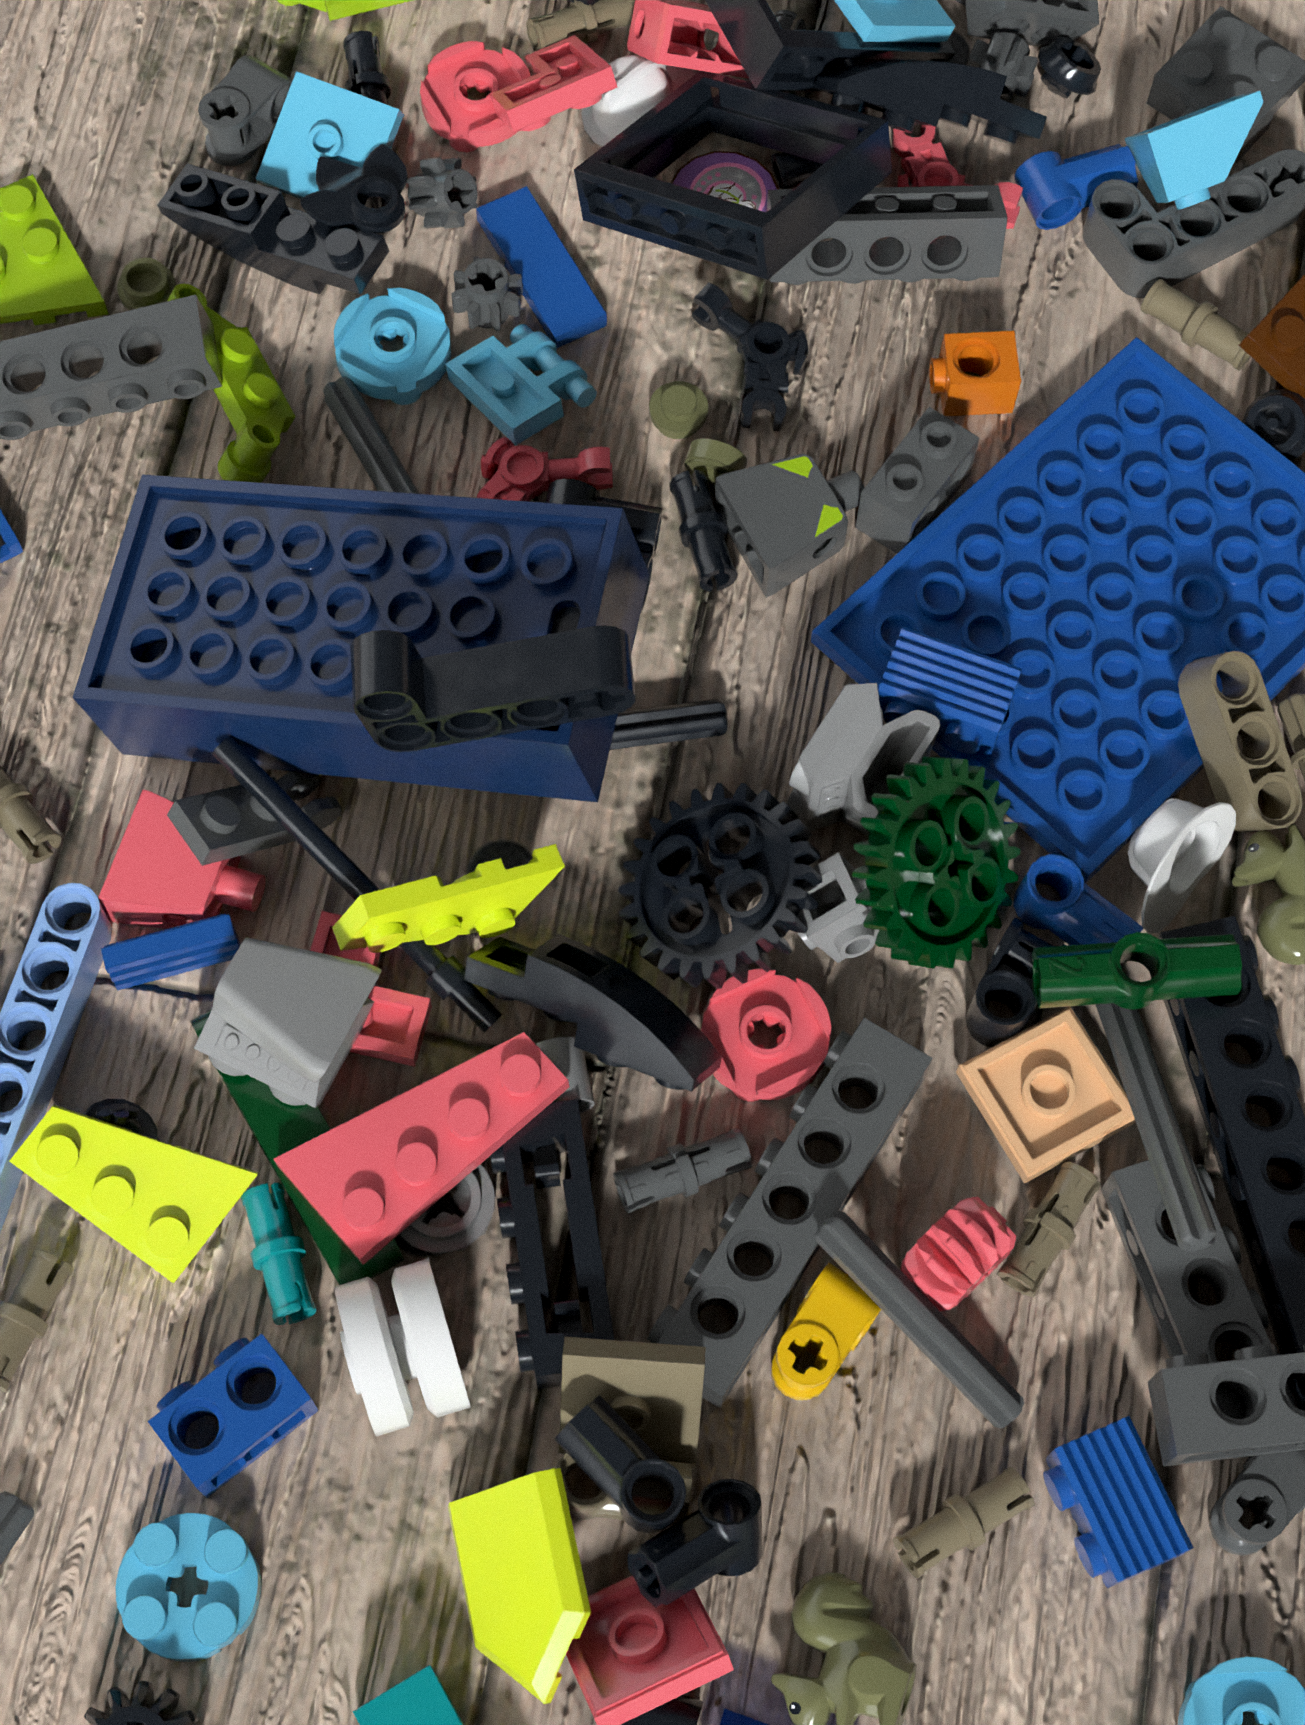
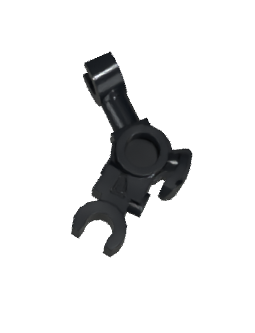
(764, 349)

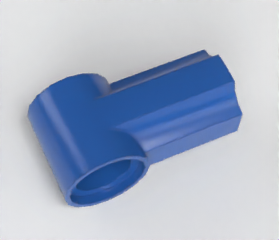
(1061, 187)
(1080, 915)

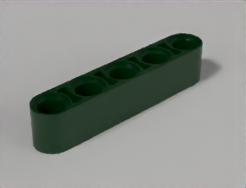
(280, 1129)

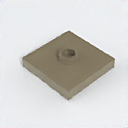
(647, 1384)

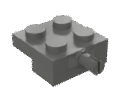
(1226, 61)

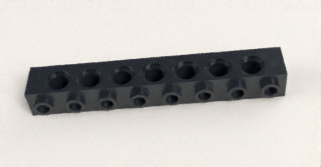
(1241, 1145)

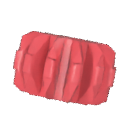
(958, 1252)

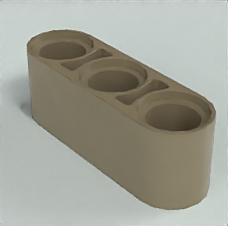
(1215, 724)

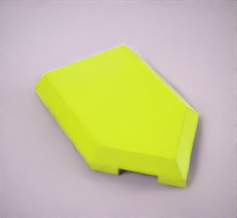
(522, 1577)

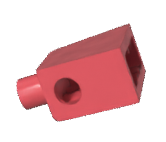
(674, 36)
(161, 881)

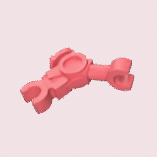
(928, 166)
(527, 472)

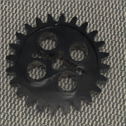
(769, 865)

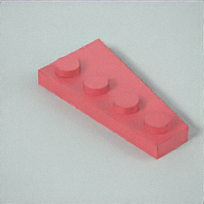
(413, 1149)

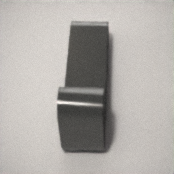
(1174, 244)

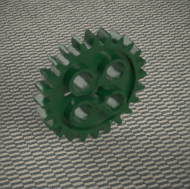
(936, 862)

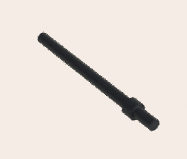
(444, 973)

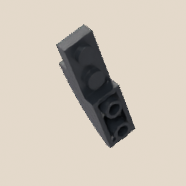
(928, 92)
(265, 234)
(615, 1009)

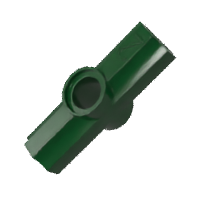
(1177, 968)

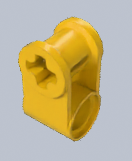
(828, 1326)

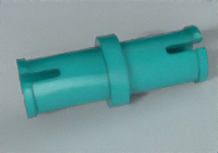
(278, 1254)

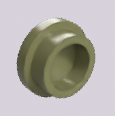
(145, 283)
(678, 409)

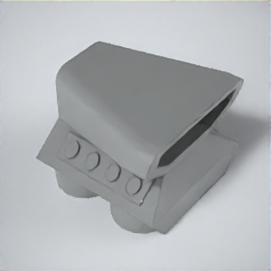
(854, 756)
(287, 1018)

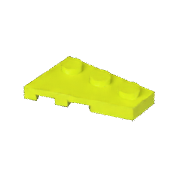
(436, 913)
(133, 1187)

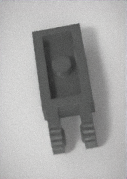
(236, 824)

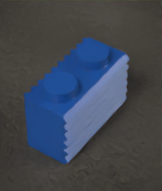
(952, 683)
(1116, 1503)

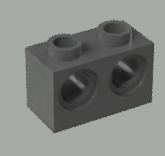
(1033, 20)
(916, 481)

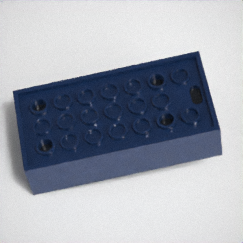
(245, 603)

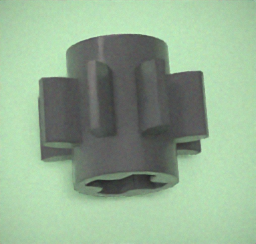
(1007, 56)
(442, 193)
(487, 293)

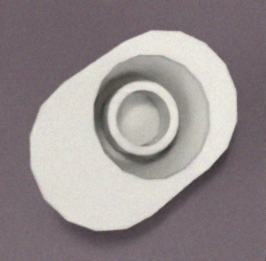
(639, 89)
(1175, 853)

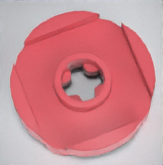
(445, 98)
(799, 1051)

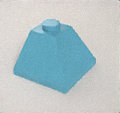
(1194, 150)

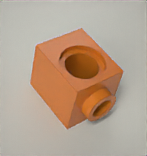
(985, 353)

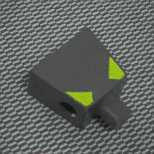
(786, 517)

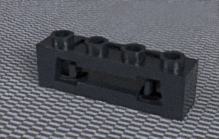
(548, 1134)

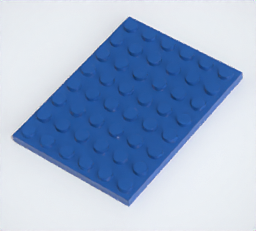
(1101, 566)

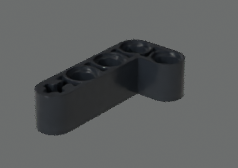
(487, 689)

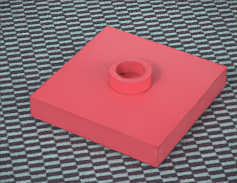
(643, 1654)

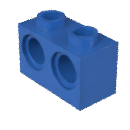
(244, 1428)

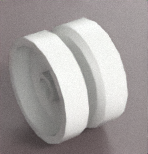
(400, 1347)

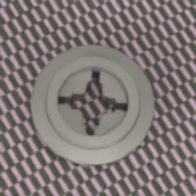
(451, 1233)

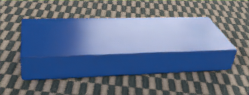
(548, 273)

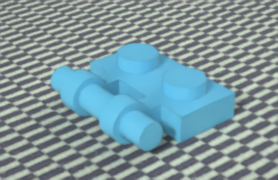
(509, 393)

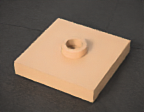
(1047, 1094)

